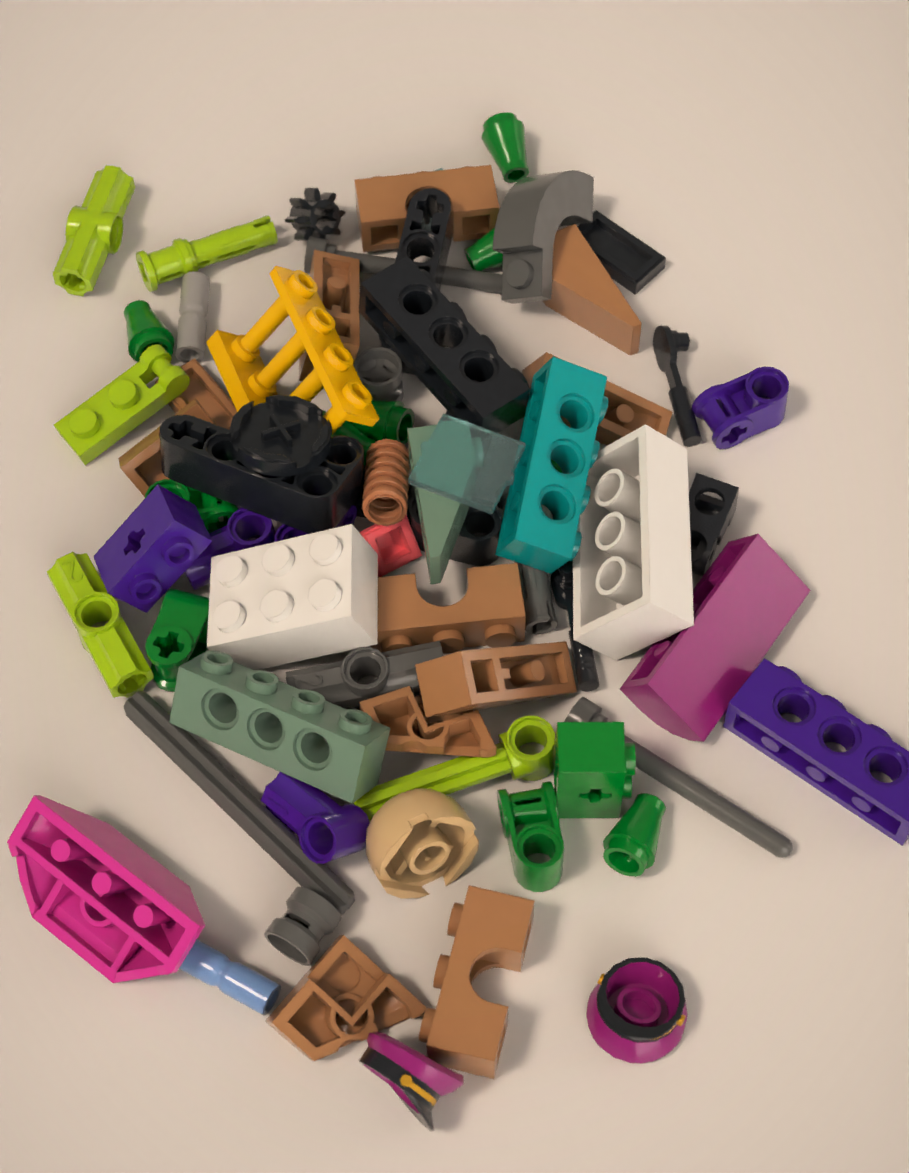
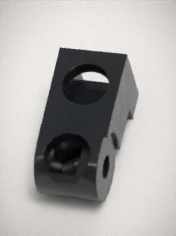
(709, 518)

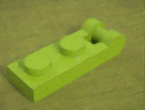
(123, 404)

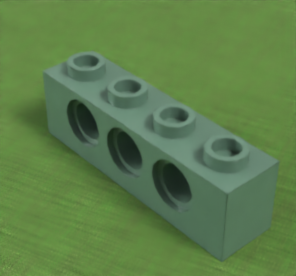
(279, 725)

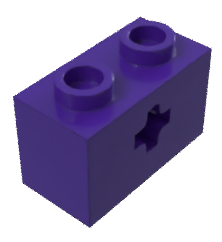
(152, 549)

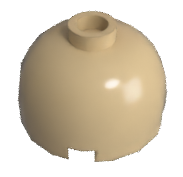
(418, 841)

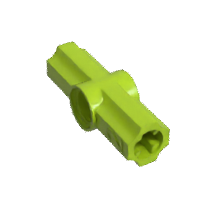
(94, 230)
(110, 645)

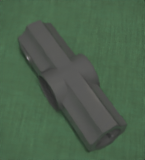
(338, 679)

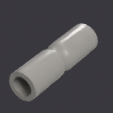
(192, 322)

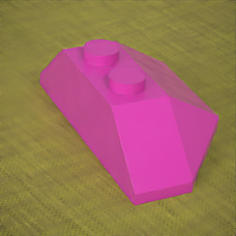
(102, 893)

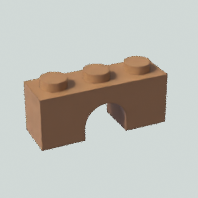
(385, 202)
(487, 614)
(488, 934)

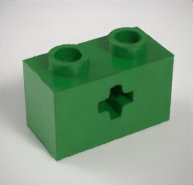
(592, 769)

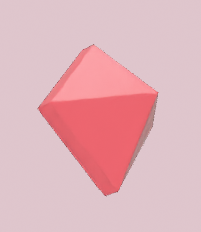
(393, 544)

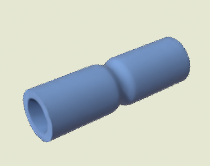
(231, 978)

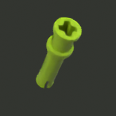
(193, 255)

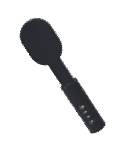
(666, 345)
(582, 655)

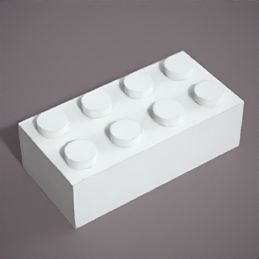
(634, 547)

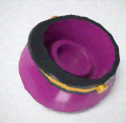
(637, 1010)
(410, 1074)

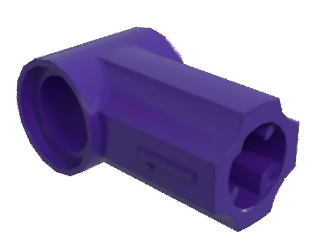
(228, 539)
(322, 825)

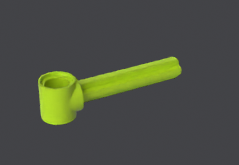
(470, 771)

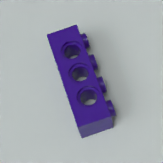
(802, 750)

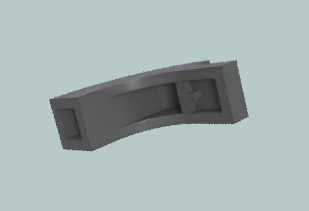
(528, 229)

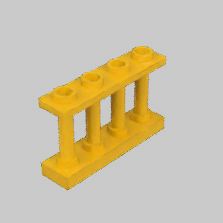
(333, 370)

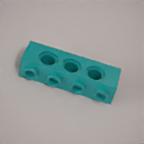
(526, 531)

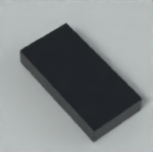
(621, 253)

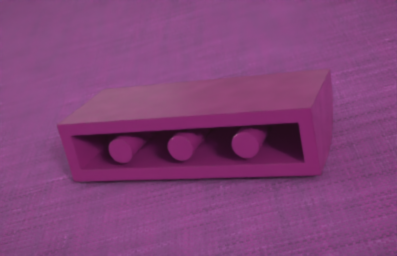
(737, 618)

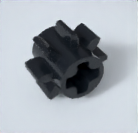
(315, 215)

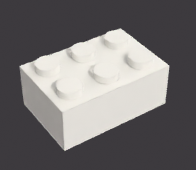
(294, 599)

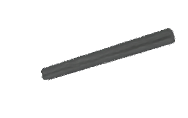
(236, 801)

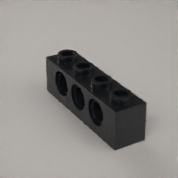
(391, 307)

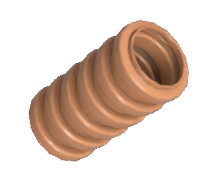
(386, 482)

